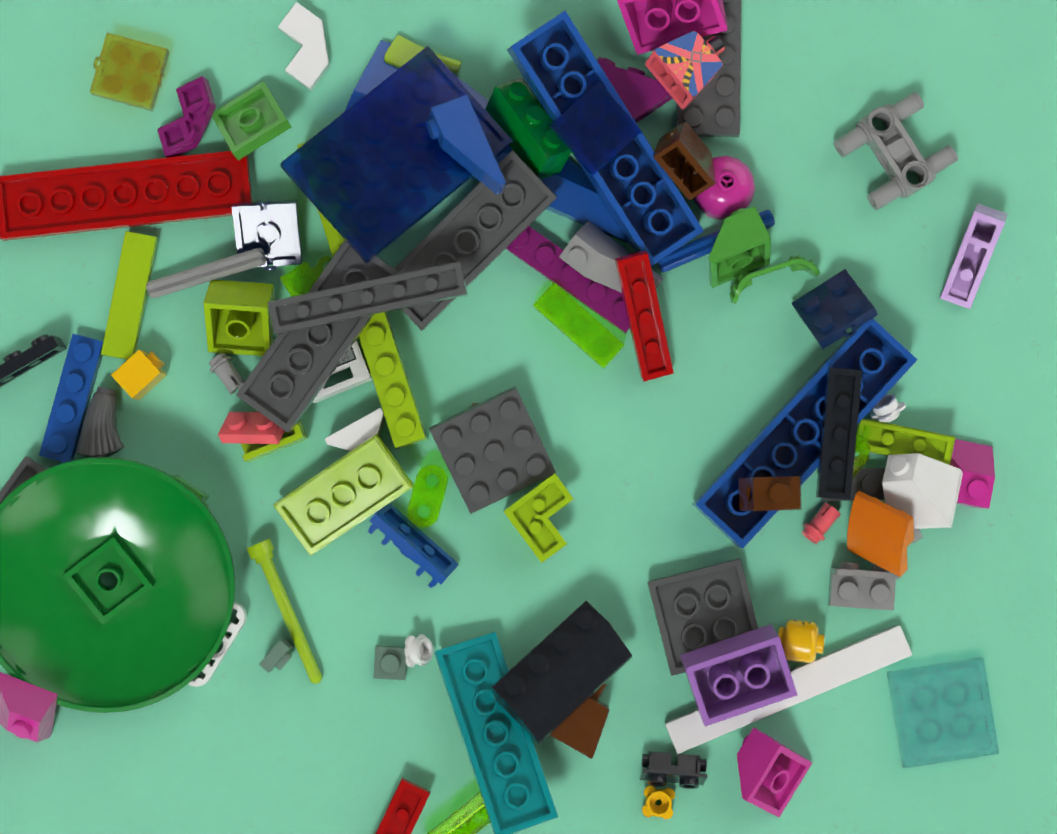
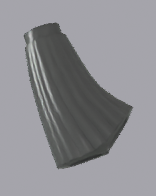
(99, 428)

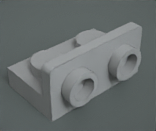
(861, 588)

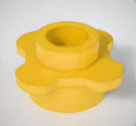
(665, 808)

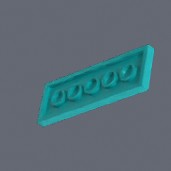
(495, 743)

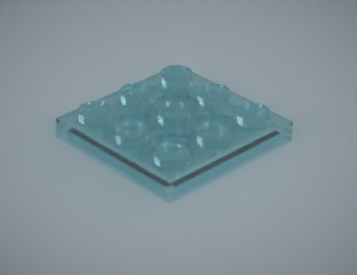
(942, 712)

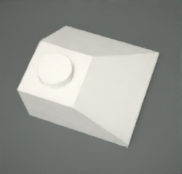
(922, 489)

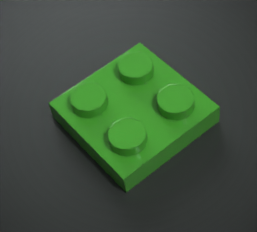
(250, 120)

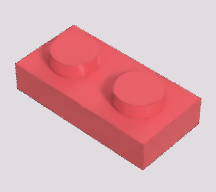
(249, 429)

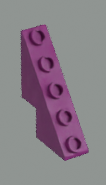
(638, 92)

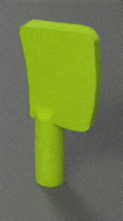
(403, 50)

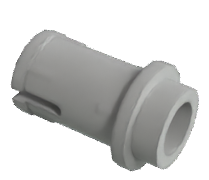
(224, 369)

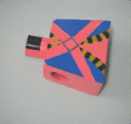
(686, 65)

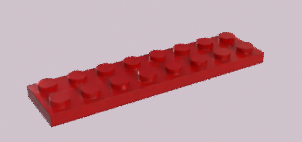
(122, 195)

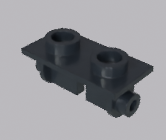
(660, 770)

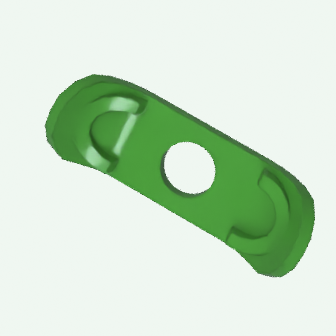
(795, 263)

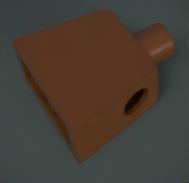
(682, 154)
(770, 493)
(584, 725)

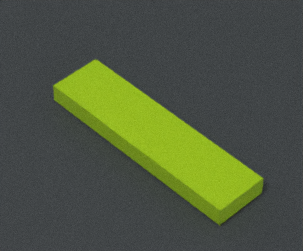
(129, 295)

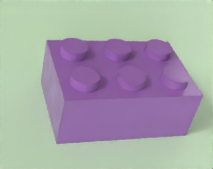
(738, 675)

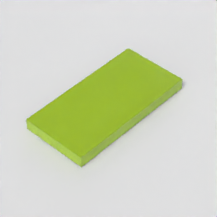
(343, 494)

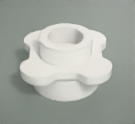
(887, 409)
(418, 650)

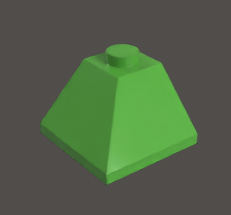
(739, 247)

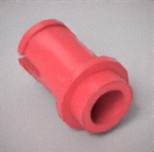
(820, 523)

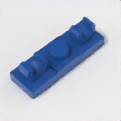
(413, 544)

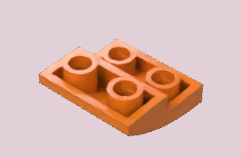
(880, 533)

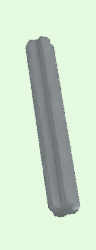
(206, 272)

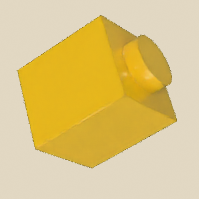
(140, 374)

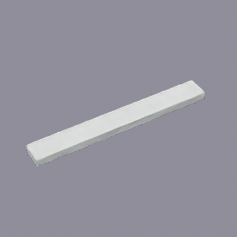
(809, 681)

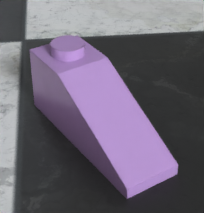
(974, 256)

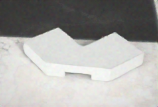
(312, 58)

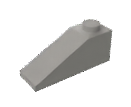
(594, 256)

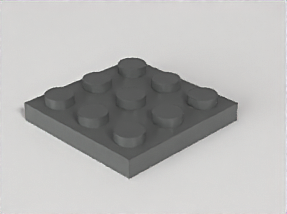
(492, 450)
(701, 609)

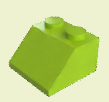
(238, 317)

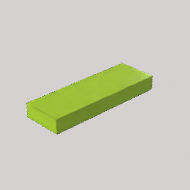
(896, 439)

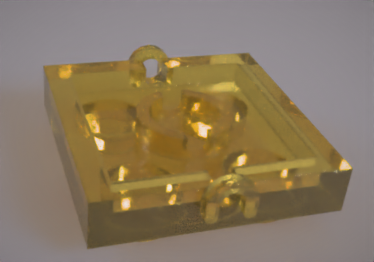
(129, 71)

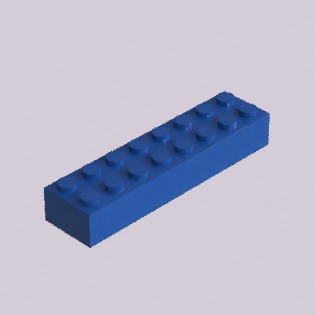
(632, 182)
(793, 435)

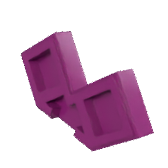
(188, 130)

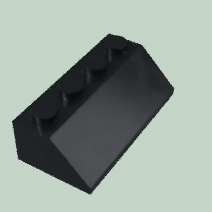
(561, 672)

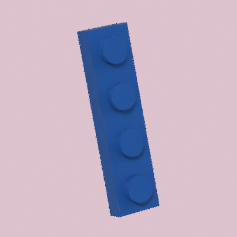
(72, 398)

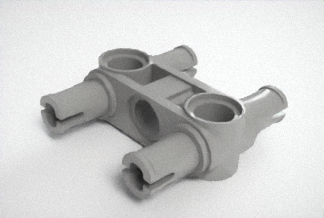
(895, 151)

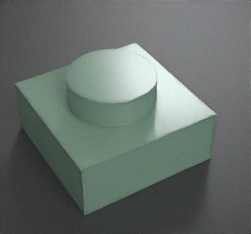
(277, 656)
(390, 663)

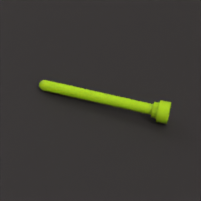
(263, 555)

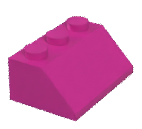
(662, 21)

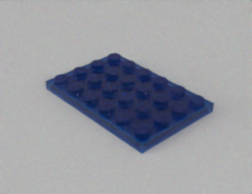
(377, 163)

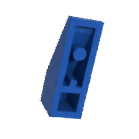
(464, 140)

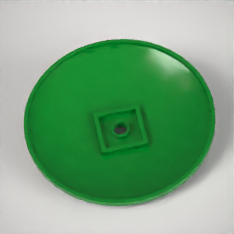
(120, 642)

